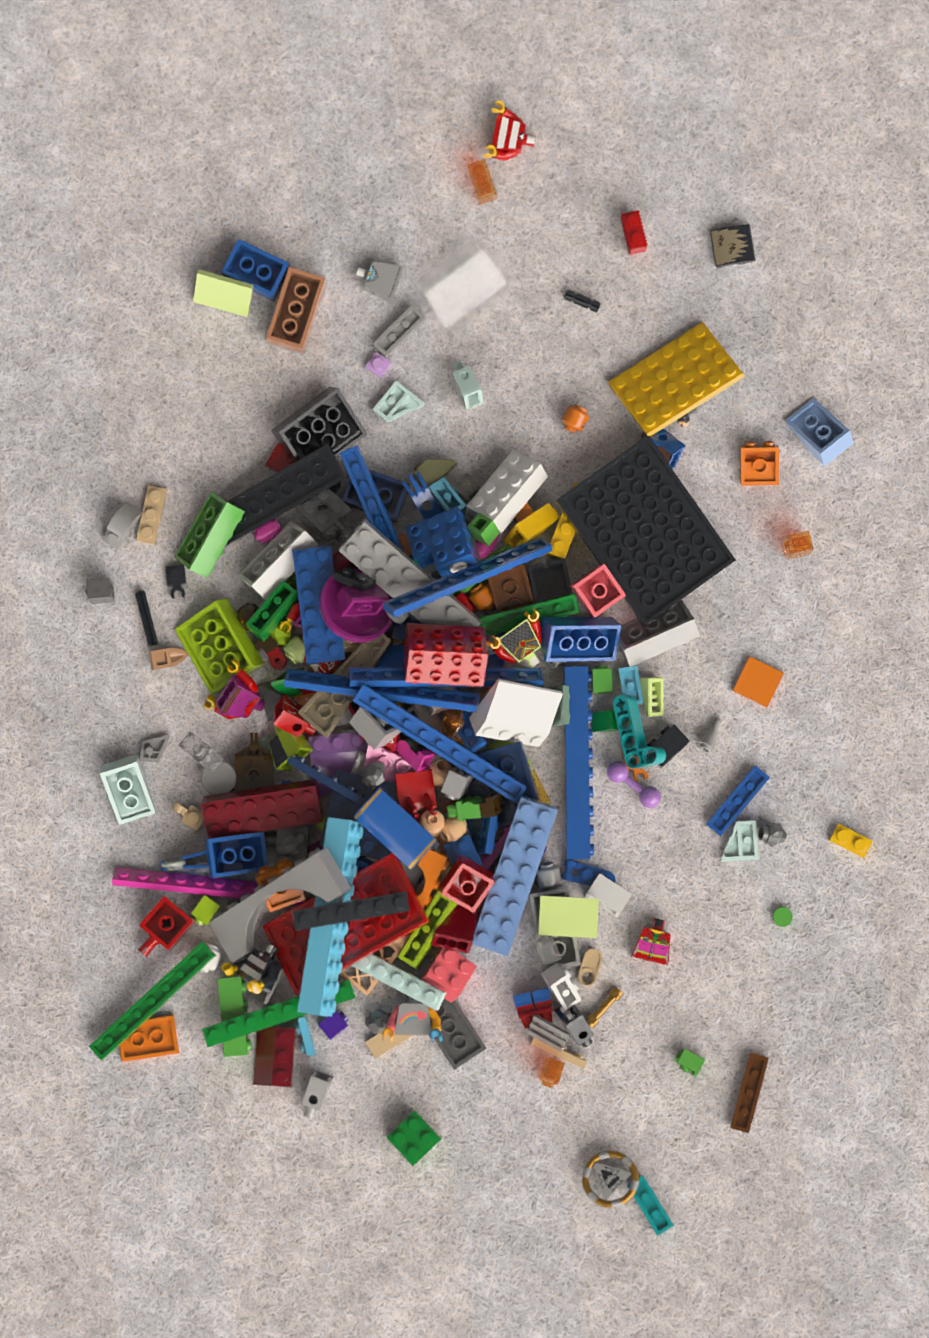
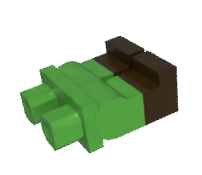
(477, 807)

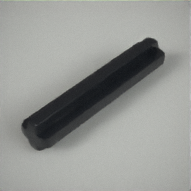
(146, 618)

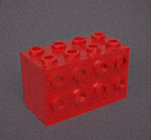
(445, 654)

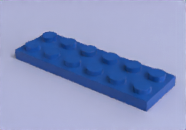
(312, 571)

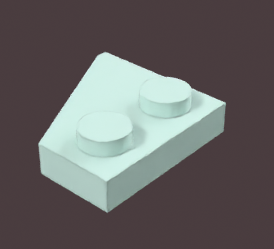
(396, 403)
(742, 843)

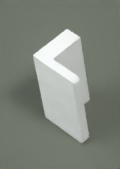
(610, 895)

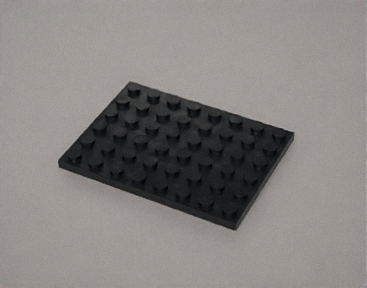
(645, 530)

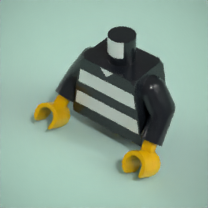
(258, 969)

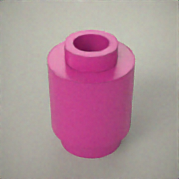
(267, 531)

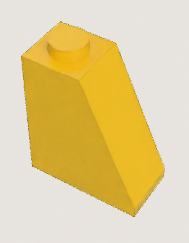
(532, 526)

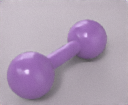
(648, 796)

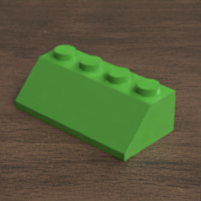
(209, 534)

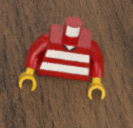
(508, 135)

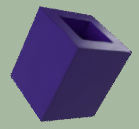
(334, 1024)

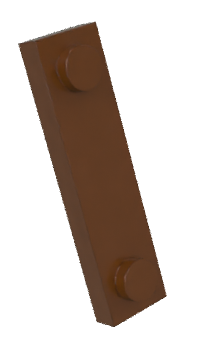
(749, 1092)

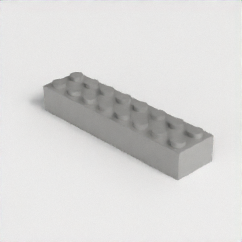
(400, 574)

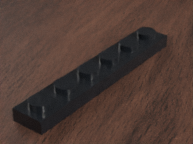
(350, 910)

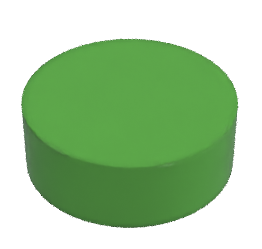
(782, 917)

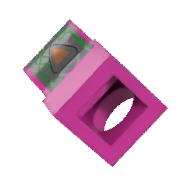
(415, 754)

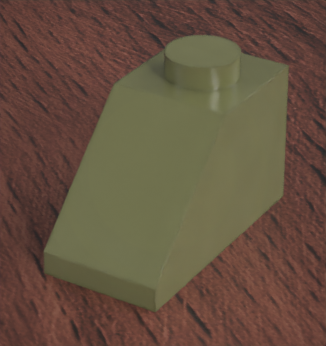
(434, 469)

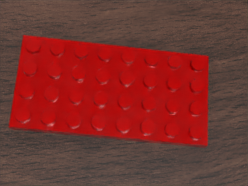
(363, 935)

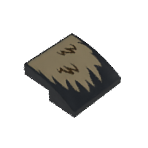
(732, 245)

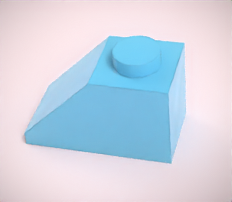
(446, 496)

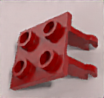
(416, 791)

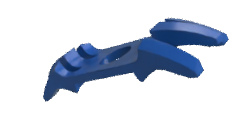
(422, 495)

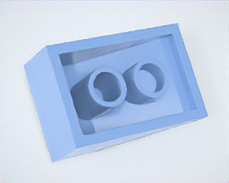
(820, 431)

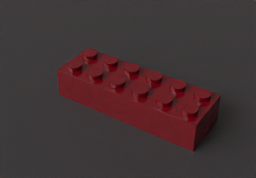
(262, 809)

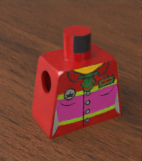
(653, 944)

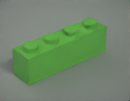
(231, 1006)

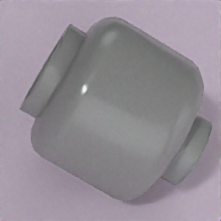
(548, 876)

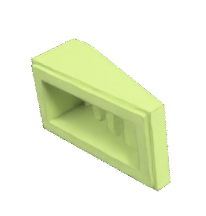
(648, 685)

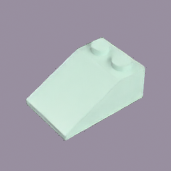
(127, 789)

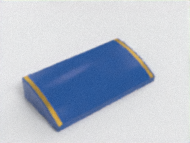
(395, 828)

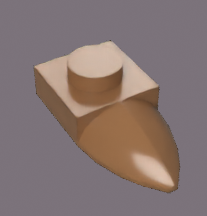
(166, 657)

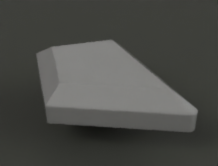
(153, 748)

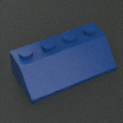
(580, 638)

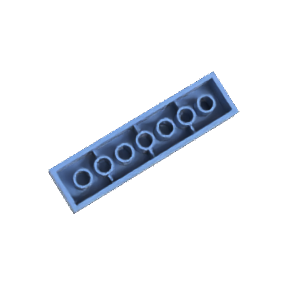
(515, 875)

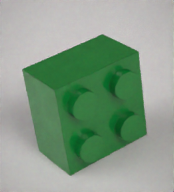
(413, 1138)

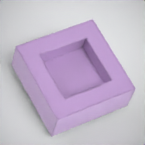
(378, 364)

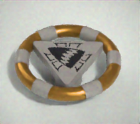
(610, 1179)

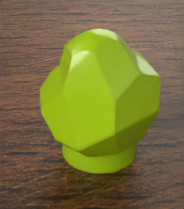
(280, 636)

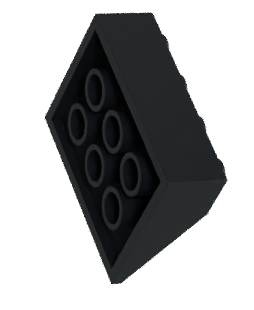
(318, 423)

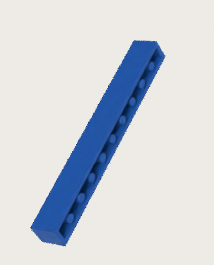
(577, 765)

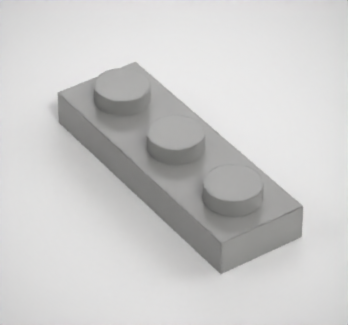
(399, 331)

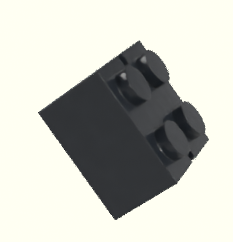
(549, 582)

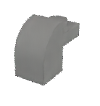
(121, 524)

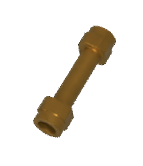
(615, 995)

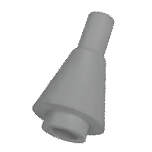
(708, 740)

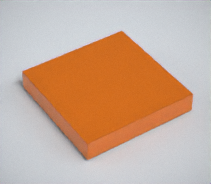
(758, 682)

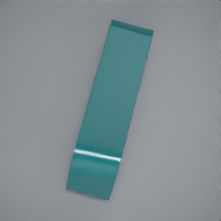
(622, 705)

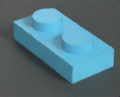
(631, 683)
(307, 1044)

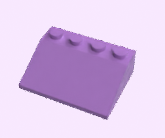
(335, 754)

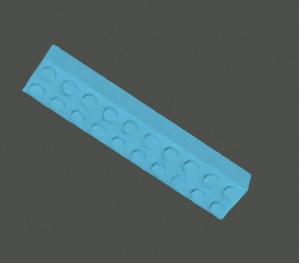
(327, 942)

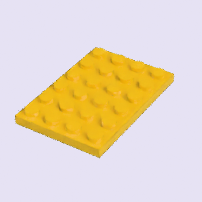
(675, 379)

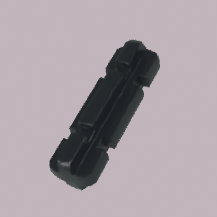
(582, 300)

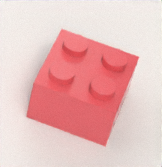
(597, 590)
(449, 972)

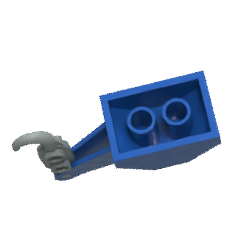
(227, 856)

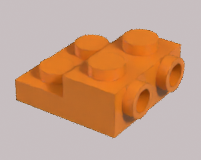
(759, 463)
(280, 898)

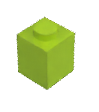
(205, 911)

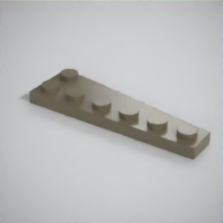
(325, 708)

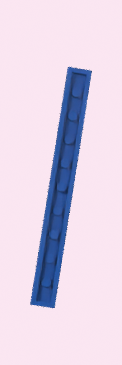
(370, 497)
(467, 577)
(396, 677)
(411, 695)
(439, 743)

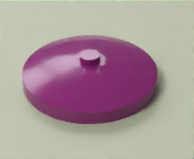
(351, 628)

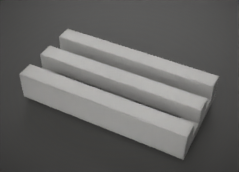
(546, 1040)

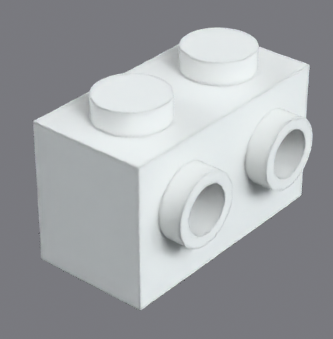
(560, 986)

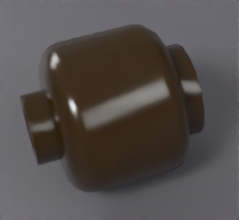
(245, 612)

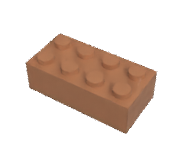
(296, 310)

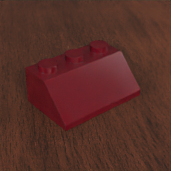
(275, 1057)

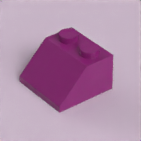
(359, 603)

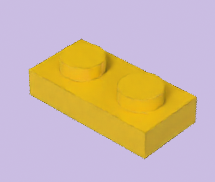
(850, 840)

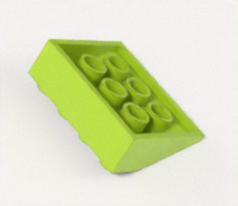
(215, 639)

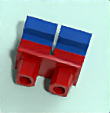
(525, 1007)

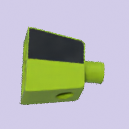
(286, 745)

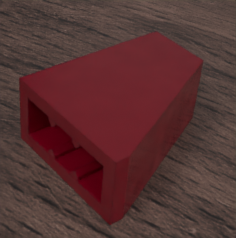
(456, 930)

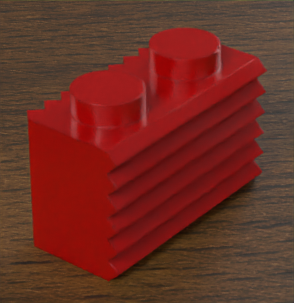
(634, 232)

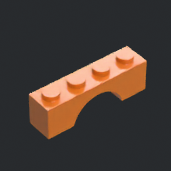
(432, 865)

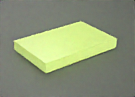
(223, 293)
(568, 917)

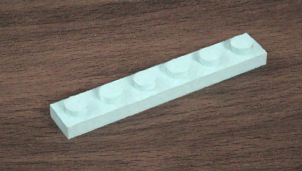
(401, 980)

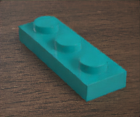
(651, 1207)

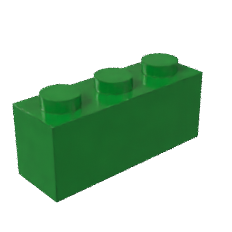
(272, 611)

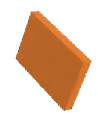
(151, 1039)

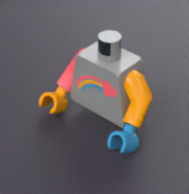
(413, 1019)

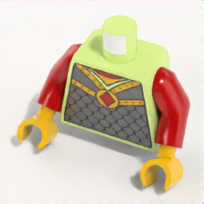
(520, 642)

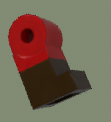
(276, 657)

